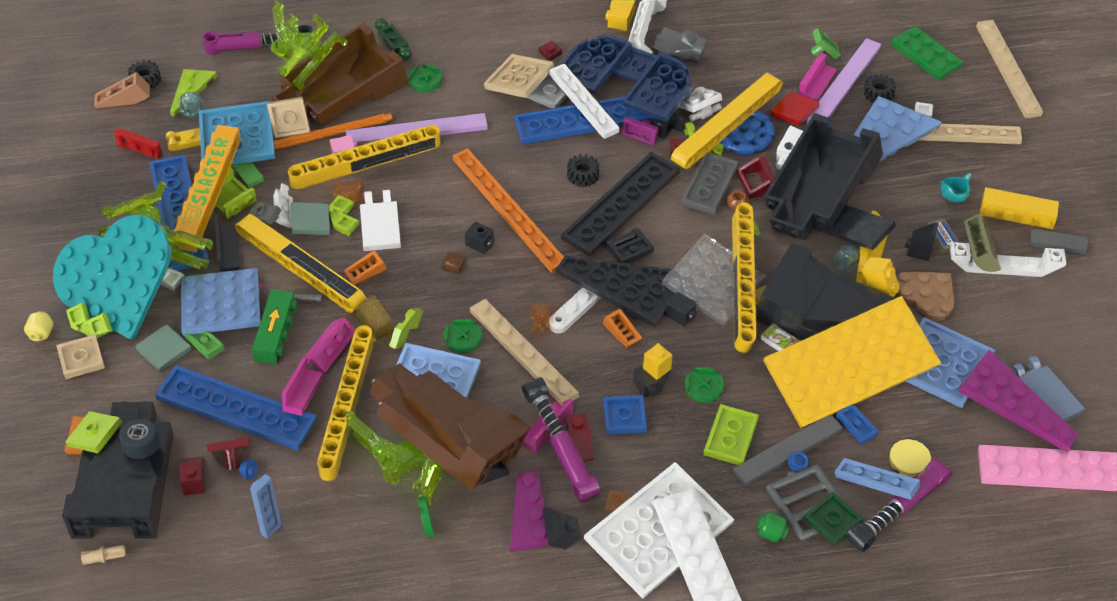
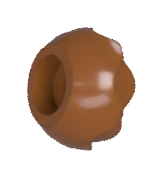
(735, 198)

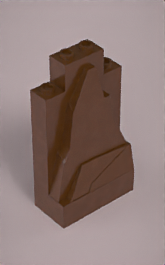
(346, 76)
(445, 425)

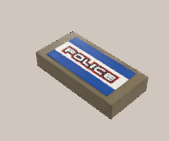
(944, 235)

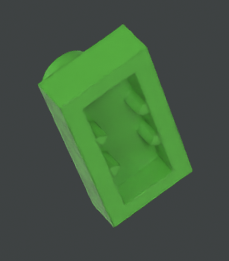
(824, 44)

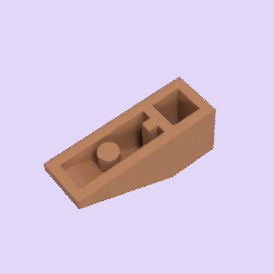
(125, 92)

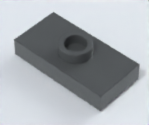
(265, 212)

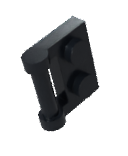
(631, 250)

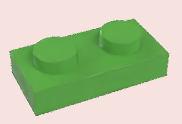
(205, 344)

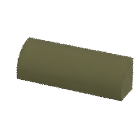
(982, 244)

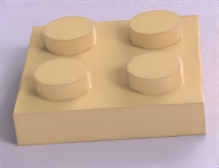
(288, 117)
(80, 356)

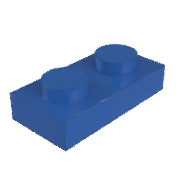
(857, 424)

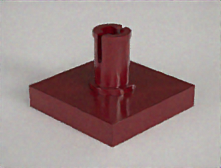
(230, 450)

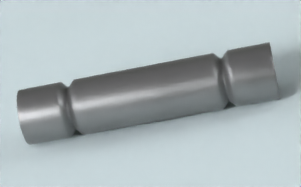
(308, 298)

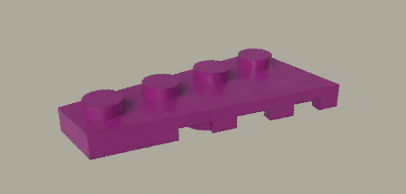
(528, 516)

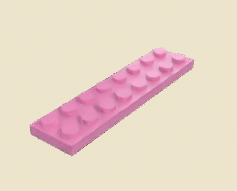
(1048, 467)

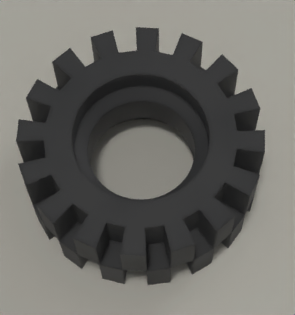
(147, 68)
(879, 82)
(583, 162)

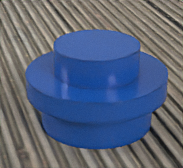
(797, 461)
(249, 469)

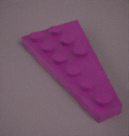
(1006, 394)

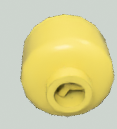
(38, 326)

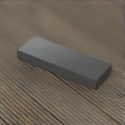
(1055, 240)

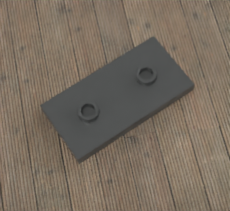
(709, 183)

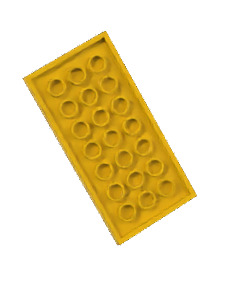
(851, 362)

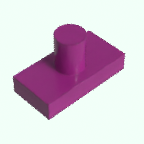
(640, 130)

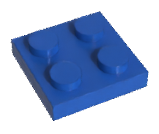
(624, 414)

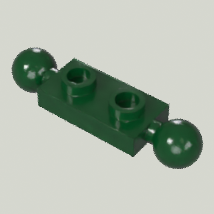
(393, 38)

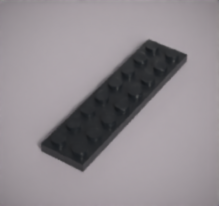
(620, 204)

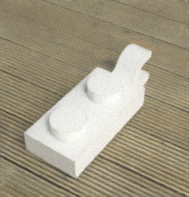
(283, 201)

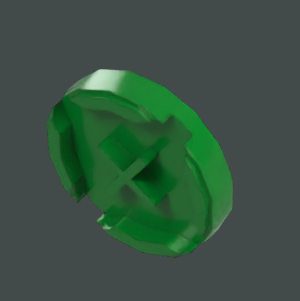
(425, 78)
(462, 336)
(704, 384)
(426, 517)

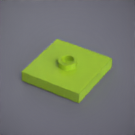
(93, 432)

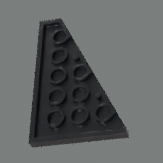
(626, 286)

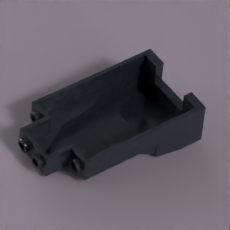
(820, 177)
(810, 297)
(118, 488)

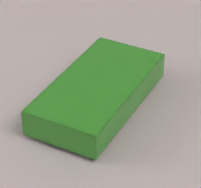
(248, 174)

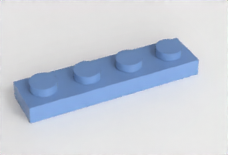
(877, 478)
(265, 505)

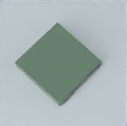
(310, 218)
(163, 348)

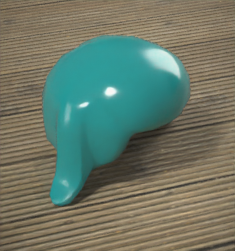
(956, 188)

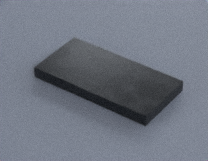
(860, 228)

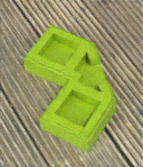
(340, 220)
(81, 321)
(401, 331)

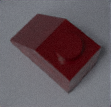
(580, 433)
(192, 475)

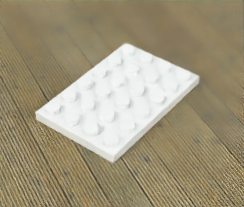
(635, 539)

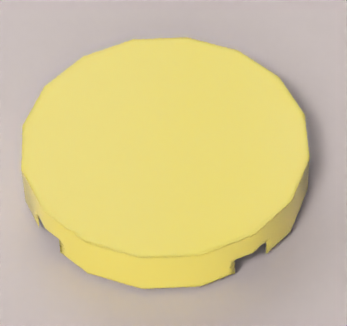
(909, 457)

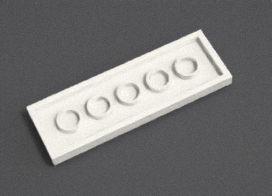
(695, 547)

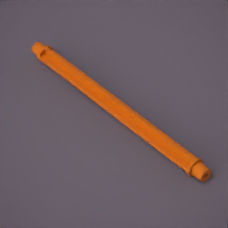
(331, 131)

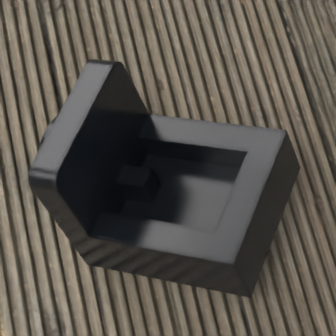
(675, 122)

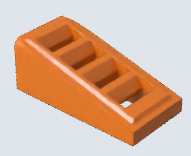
(362, 263)
(623, 321)

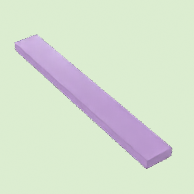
(847, 78)
(446, 125)

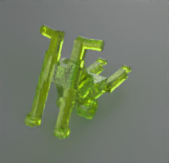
(297, 46)
(141, 207)
(398, 458)

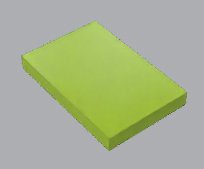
(731, 435)

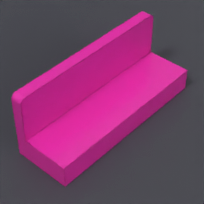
(817, 78)
(330, 344)
(300, 388)
(538, 435)

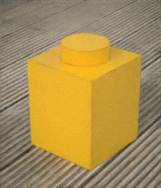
(657, 361)

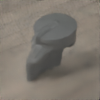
(682, 45)

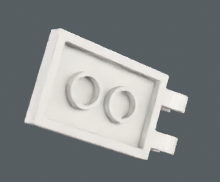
(379, 223)

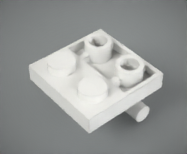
(701, 101)

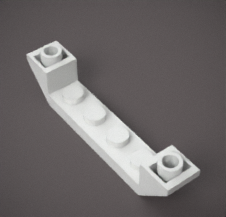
(641, 22)
(1011, 265)

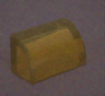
(373, 315)

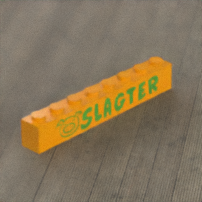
(208, 183)

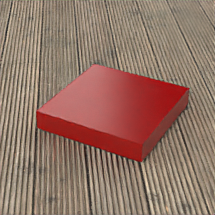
(795, 108)

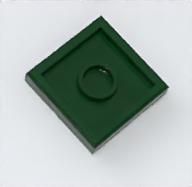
(832, 518)

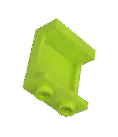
(234, 196)

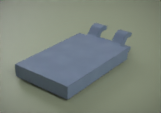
(1049, 388)

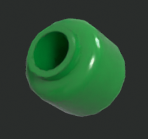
(772, 526)

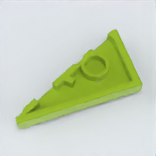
(191, 82)

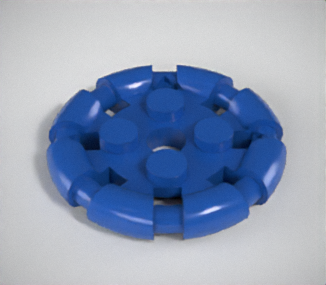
(742, 142)

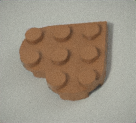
(928, 292)

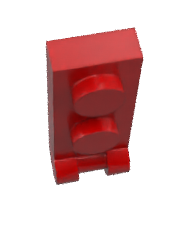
(137, 143)

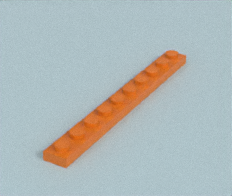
(509, 209)

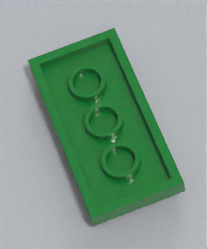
(927, 53)

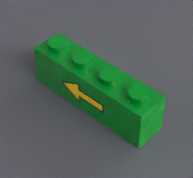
(274, 327)

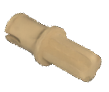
(102, 554)

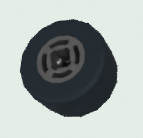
(139, 438)

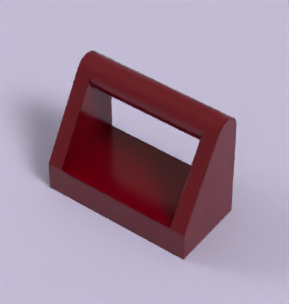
(764, 171)

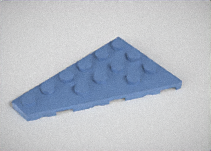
(896, 125)

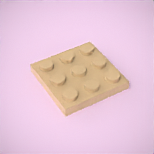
(518, 75)

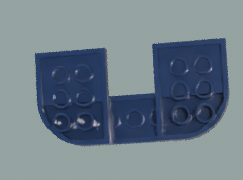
(659, 79)

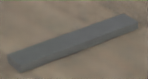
(778, 454)

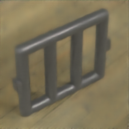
(782, 504)

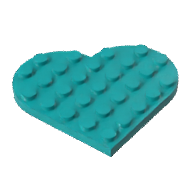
(115, 272)

